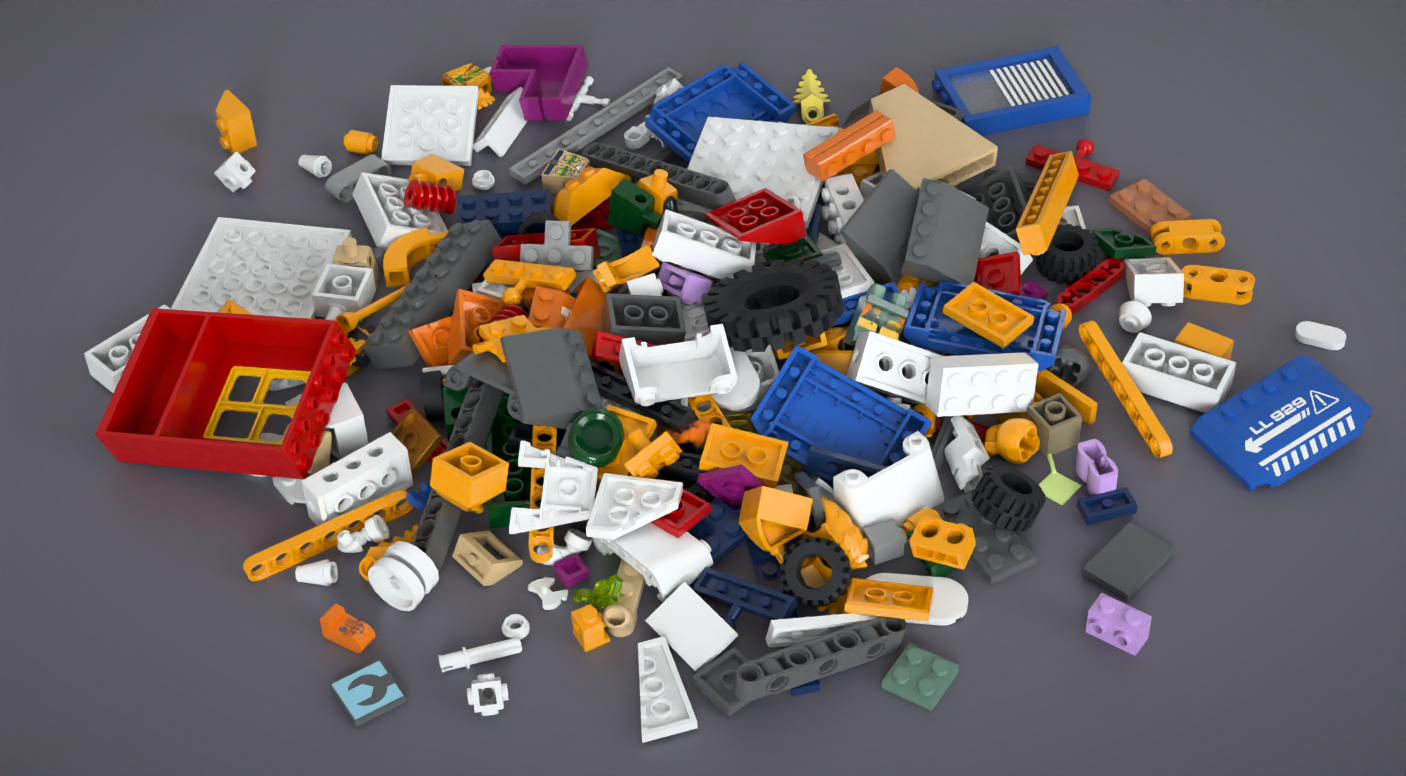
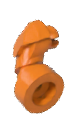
(696, 433)

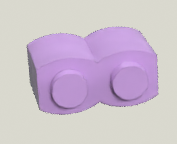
(1095, 467)

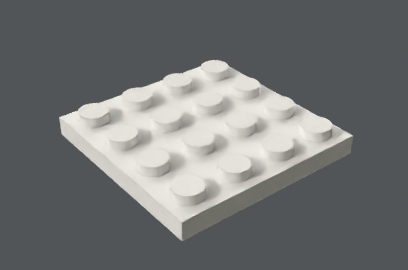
(430, 122)

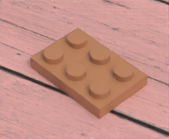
(1147, 205)

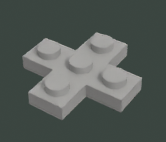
(558, 250)

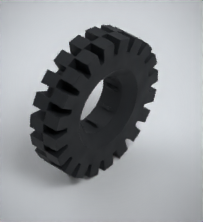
(805, 297)

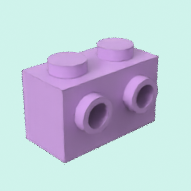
(683, 283)
(1118, 624)

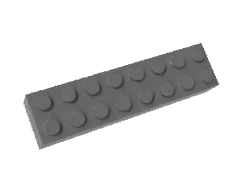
(432, 292)

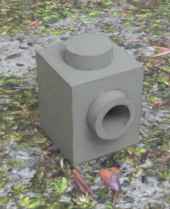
(884, 541)

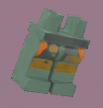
(878, 315)

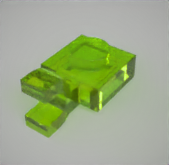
(604, 593)

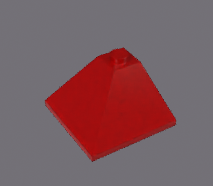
(760, 219)

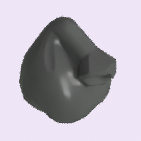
(1072, 365)

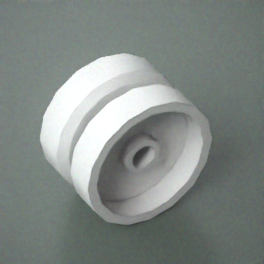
(403, 576)

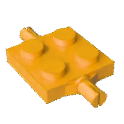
(494, 331)

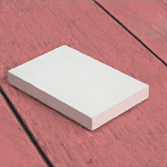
(691, 627)

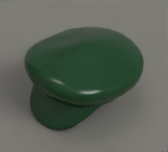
(596, 437)

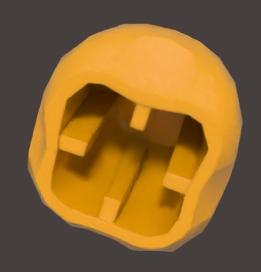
(1014, 440)

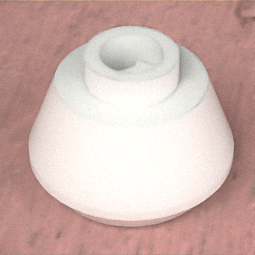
(1134, 316)

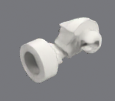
(374, 530)
(576, 542)

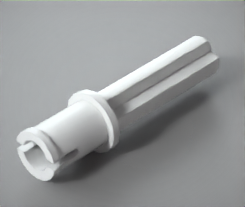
(479, 654)

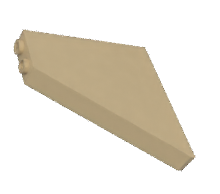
(929, 141)

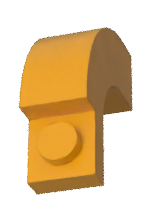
(406, 253)
(638, 264)

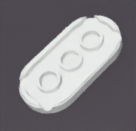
(746, 386)
(948, 600)

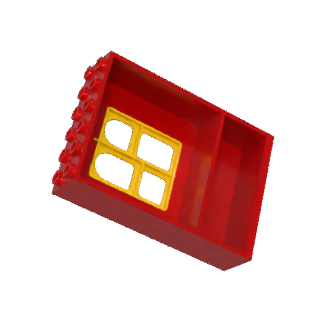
(183, 383)

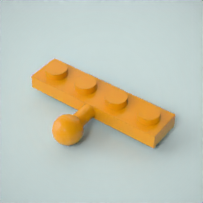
(527, 275)

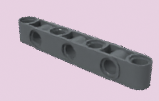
(818, 658)

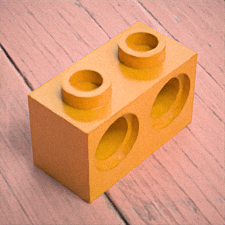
(942, 542)

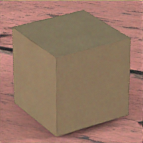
(1056, 424)

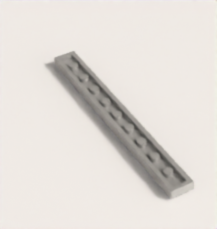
(594, 126)

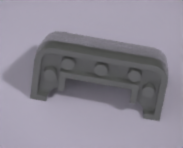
(486, 368)

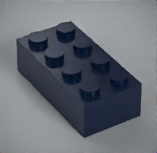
(504, 209)

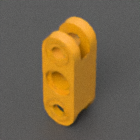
(1187, 236)
(1218, 284)

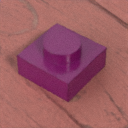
(1033, 290)
(571, 570)

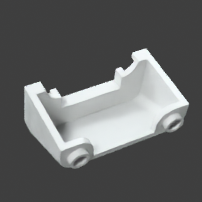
(678, 368)
(893, 491)
(660, 556)

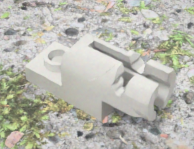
(965, 454)

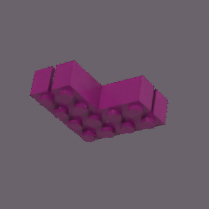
(546, 74)

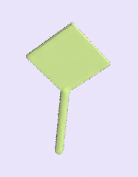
(1058, 486)

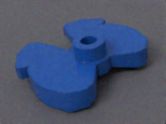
(419, 499)

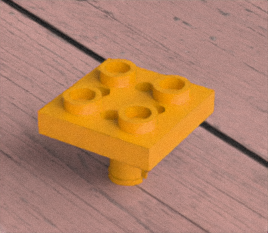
(651, 455)

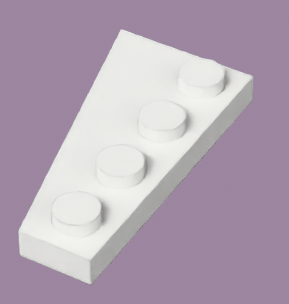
(662, 693)

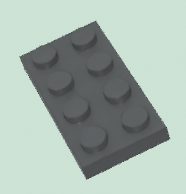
(997, 550)

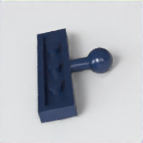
(743, 596)

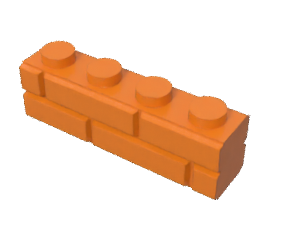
(849, 145)

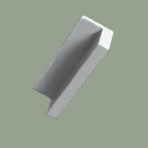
(503, 126)

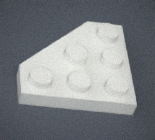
(629, 503)

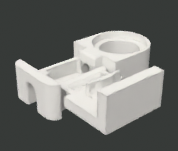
(642, 136)

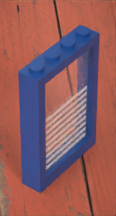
(1013, 91)

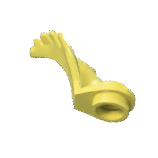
(810, 97)

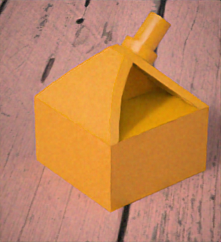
(469, 476)
(773, 518)

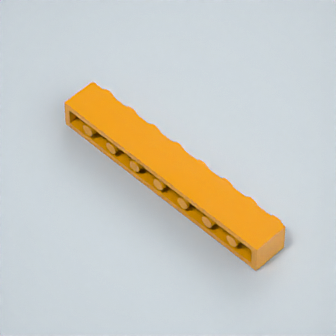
(1047, 203)

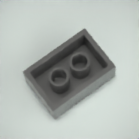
(645, 317)

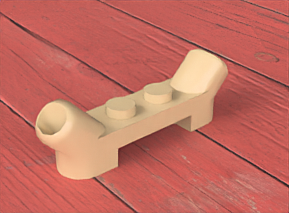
(622, 615)

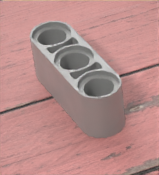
(344, 182)

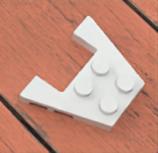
(566, 493)

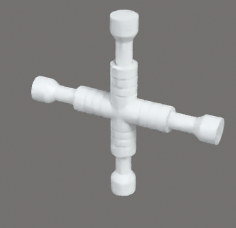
(581, 97)

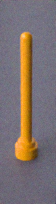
(349, 320)

